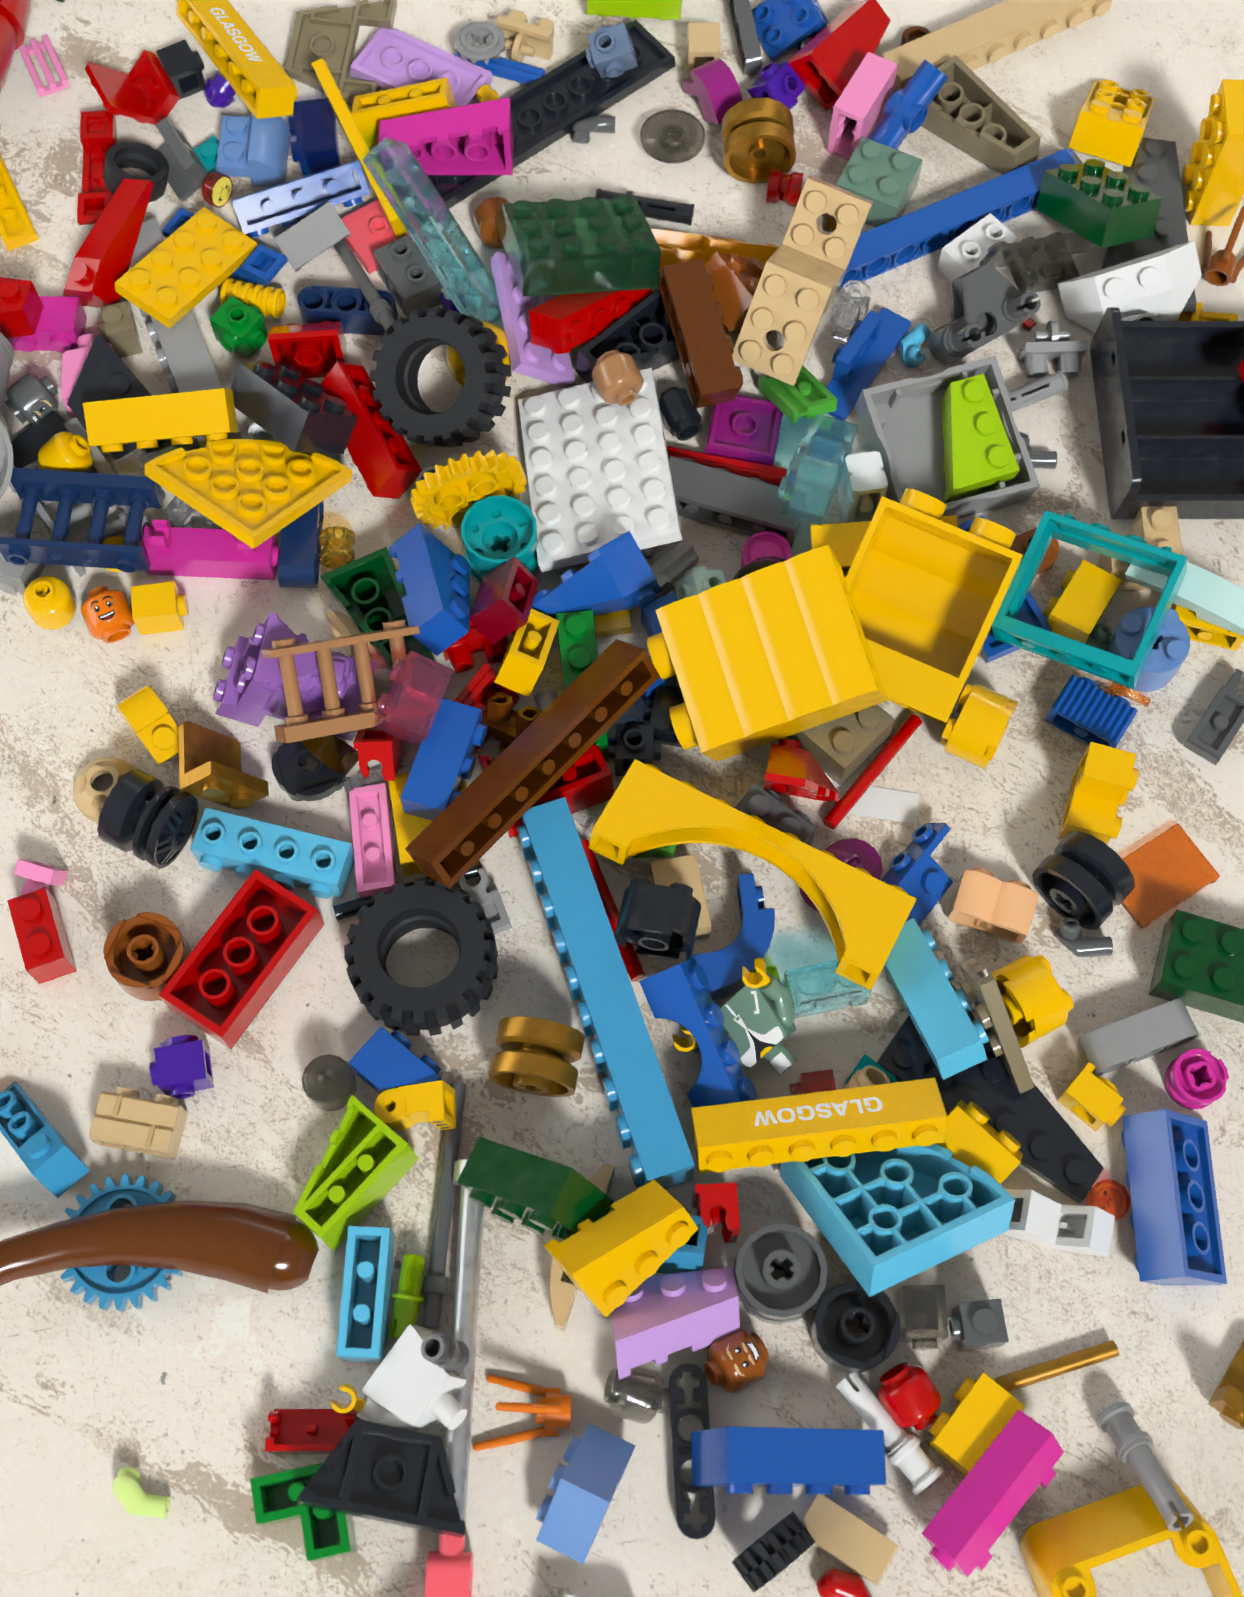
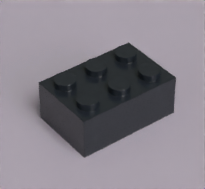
(292, 408)

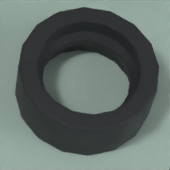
(139, 157)

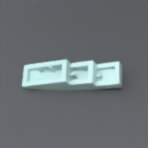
(1201, 591)

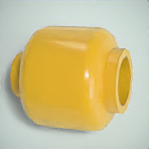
(65, 453)
(49, 602)

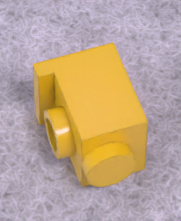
(1093, 1099)

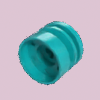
(496, 532)

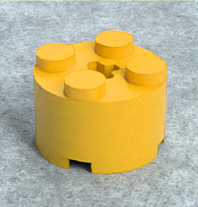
(979, 725)
(1032, 998)

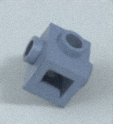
(611, 50)

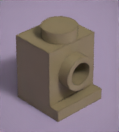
(120, 329)

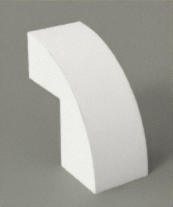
(1060, 1226)

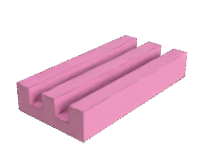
(37, 48)

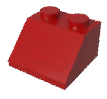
(309, 347)

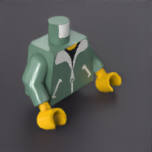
(756, 1021)

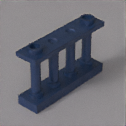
(75, 488)

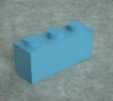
(366, 1294)

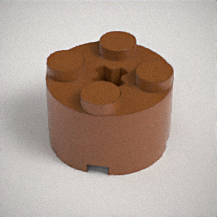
(143, 937)

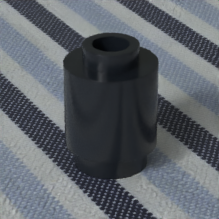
(679, 413)

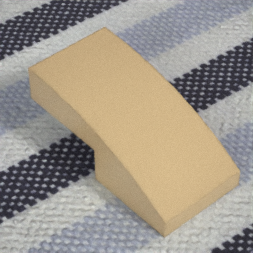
(342, 625)
(849, 1539)

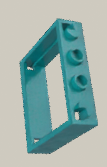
(1069, 651)

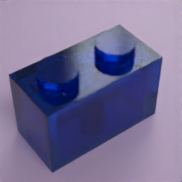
(315, 135)

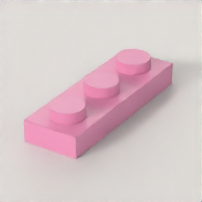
(372, 839)

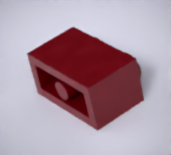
(504, 600)

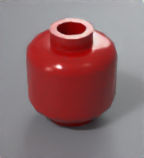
(909, 1396)

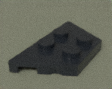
(108, 378)
(387, 1478)

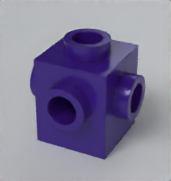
(778, 83)

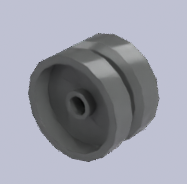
(785, 1249)

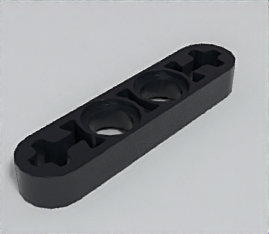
(682, 1449)

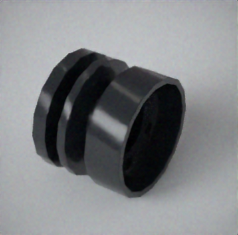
(147, 818)

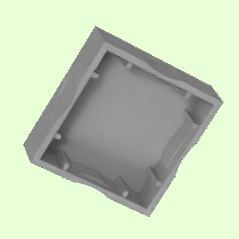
(906, 428)

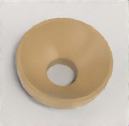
(86, 798)

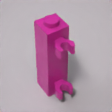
(206, 553)
(992, 1495)

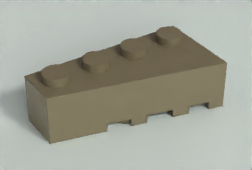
(980, 121)

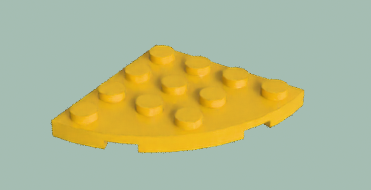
(248, 484)

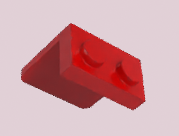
(141, 95)

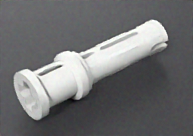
(902, 1449)

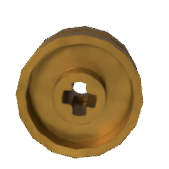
(758, 139)
(536, 1056)

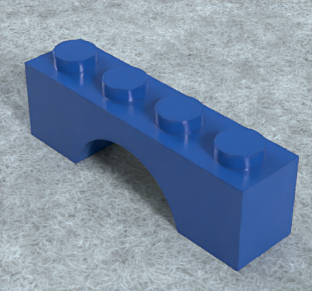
(683, 997)

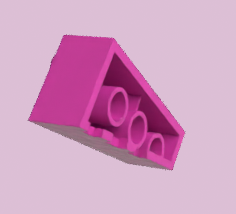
(458, 139)

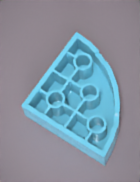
(899, 1209)

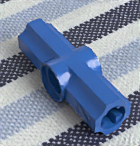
(908, 106)

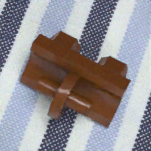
(505, 722)

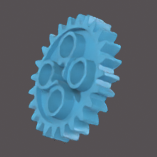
(100, 1280)

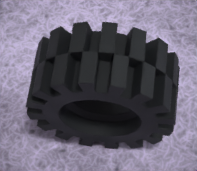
(773, 1552)

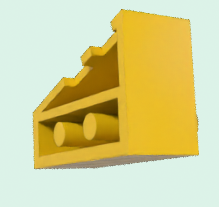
(624, 1246)

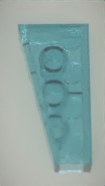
(816, 469)

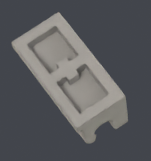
(312, 236)

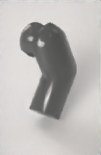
(592, 124)
(1040, 459)
(1079, 944)

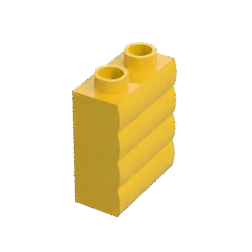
(928, 598)
(765, 656)

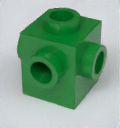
(239, 327)

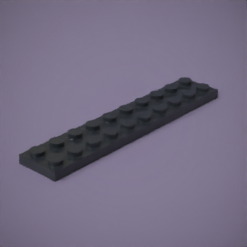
(560, 98)

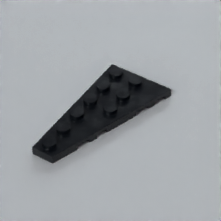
(1045, 1138)

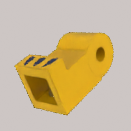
(417, 1104)

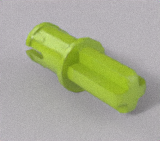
(407, 1299)

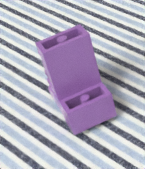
(255, 683)

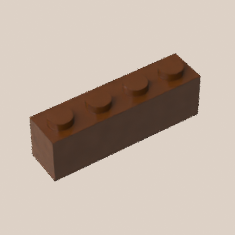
(699, 333)

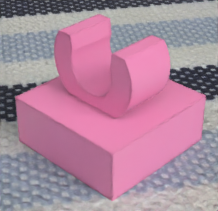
(39, 875)

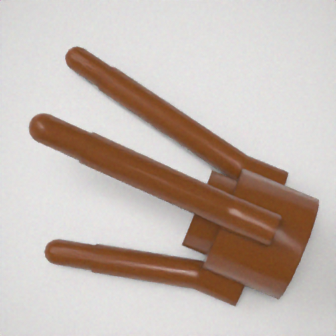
(1222, 267)

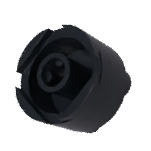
(658, 919)
(833, 1338)

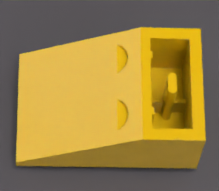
(1112, 122)

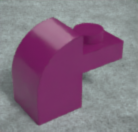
(715, 89)

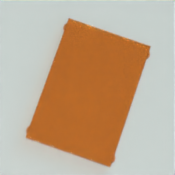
(1165, 875)

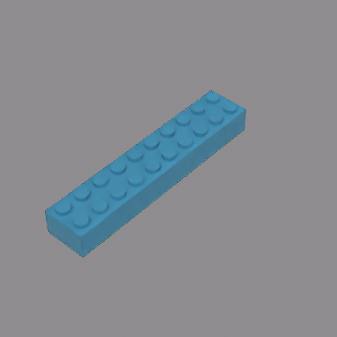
(606, 997)

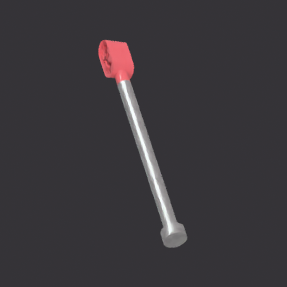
(450, 1568)

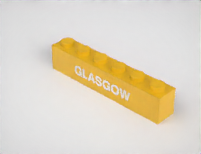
(239, 56)
(818, 1125)

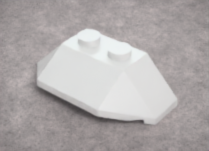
(1147, 284)

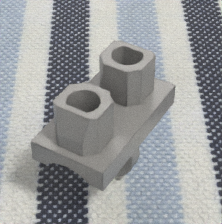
(1054, 348)

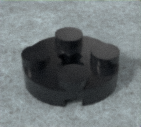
(301, 783)

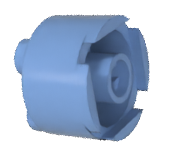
(1167, 653)

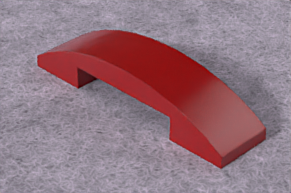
(97, 136)

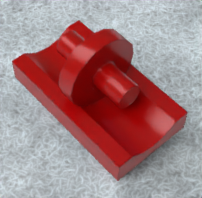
(460, 652)

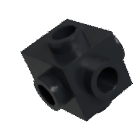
(633, 742)

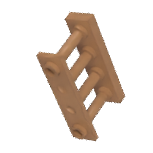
(334, 719)

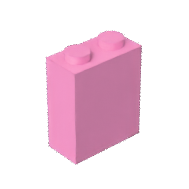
(861, 105)

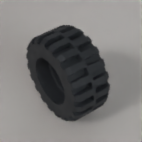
(398, 377)
(411, 910)

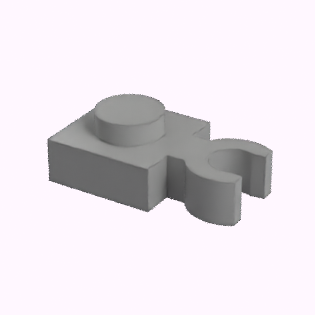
(490, 902)

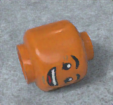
(107, 614)

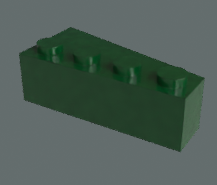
(372, 596)

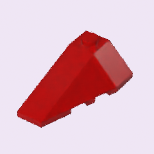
(109, 246)
(797, 773)

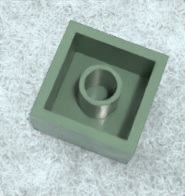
(883, 177)

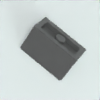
(185, 167)

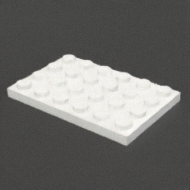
(596, 472)

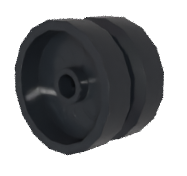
(1083, 879)

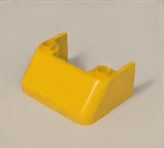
(1071, 1543)

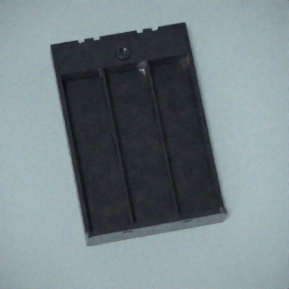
(1171, 403)

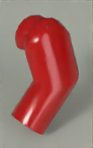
(841, 1584)

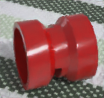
(784, 187)

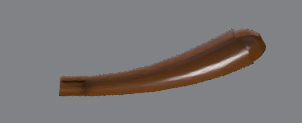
(204, 1238)

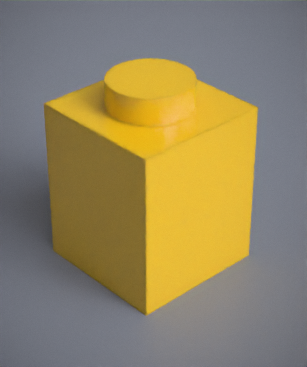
(158, 607)

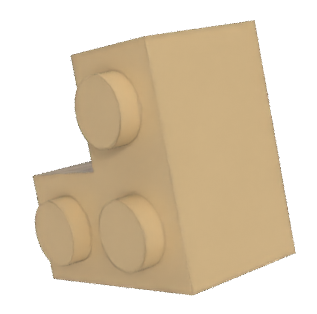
(1158, 528)

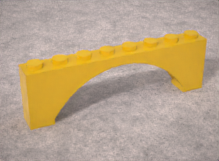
(661, 811)

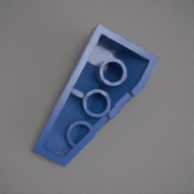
(610, 583)

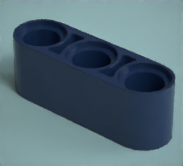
(343, 305)
(301, 550)

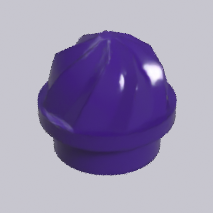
(219, 92)

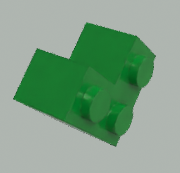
(324, 1531)

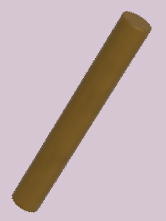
(1058, 1366)

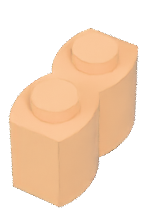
(993, 905)

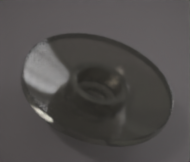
(672, 136)

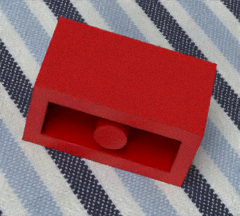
(41, 935)

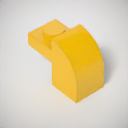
(151, 723)

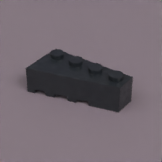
(640, 332)

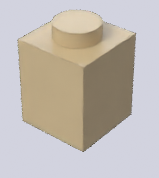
(702, 43)

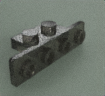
(1039, 262)

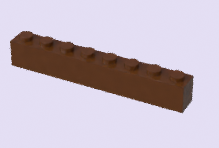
(532, 763)

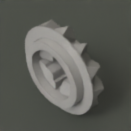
(479, 33)

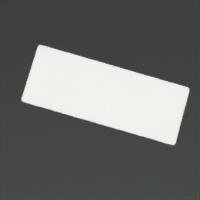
(883, 803)

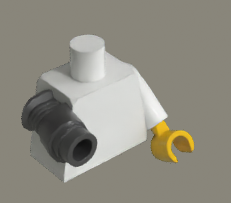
(414, 1383)

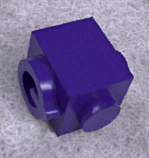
(182, 1066)

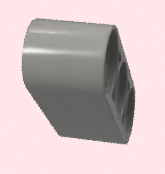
(1138, 1037)

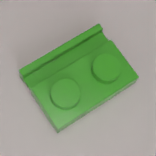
(803, 399)

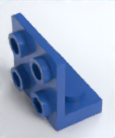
(786, 23)

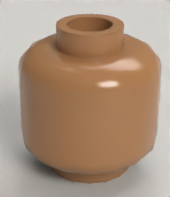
(617, 378)

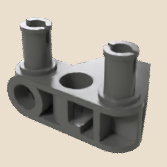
(981, 310)

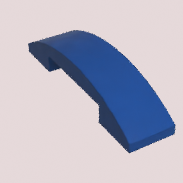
(259, 266)

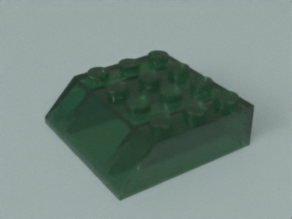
(579, 245)

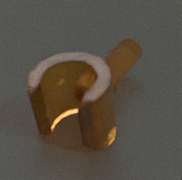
(1121, 690)

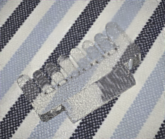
(375, 775)

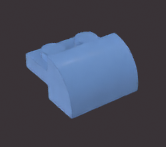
(254, 149)

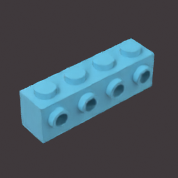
(276, 851)
(933, 1004)

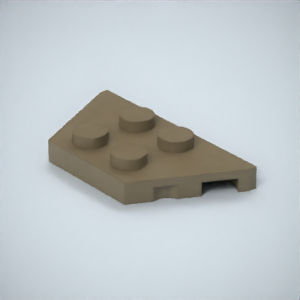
(993, 1016)

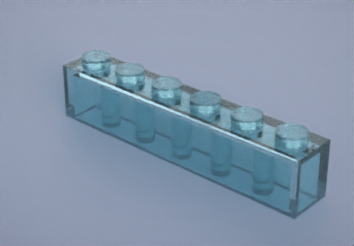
(434, 229)

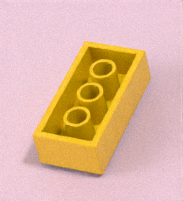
(1217, 160)

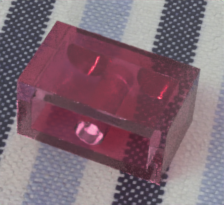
(413, 697)

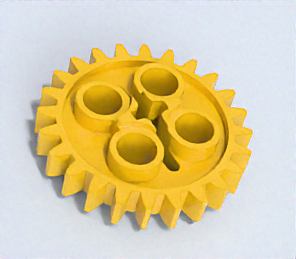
(461, 483)

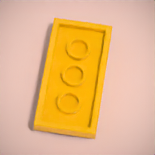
(185, 267)

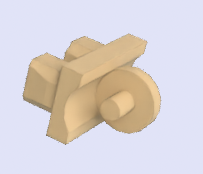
(525, 37)

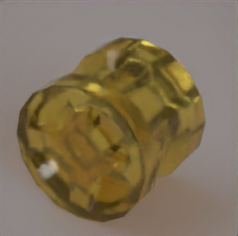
(336, 546)

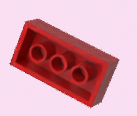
(242, 959)

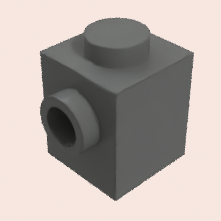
(978, 1325)

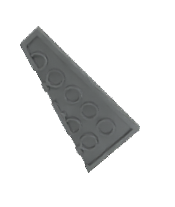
(1159, 170)

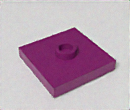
(745, 430)

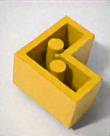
(1097, 790)

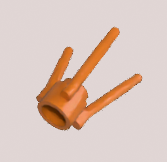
(551, 1410)

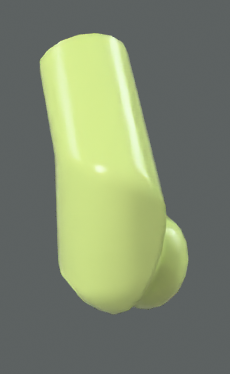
(134, 1499)

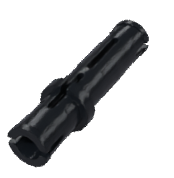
(657, 208)

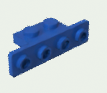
(864, 356)
(918, 872)

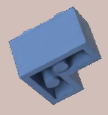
(582, 1492)

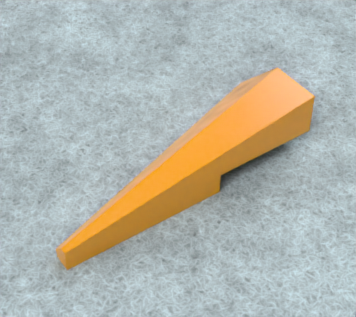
(685, 246)

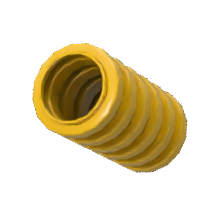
(265, 299)

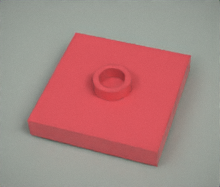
(368, 232)

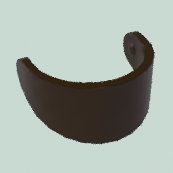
(333, 753)

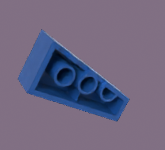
(788, 1459)

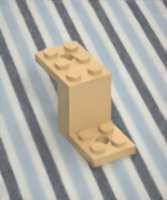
(801, 280)

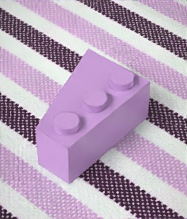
(674, 1314)

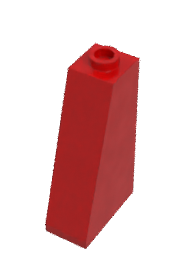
(839, 49)

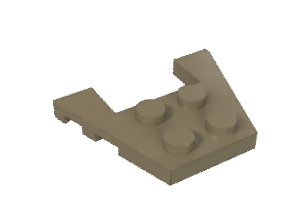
(333, 37)

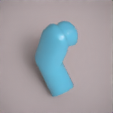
(909, 346)

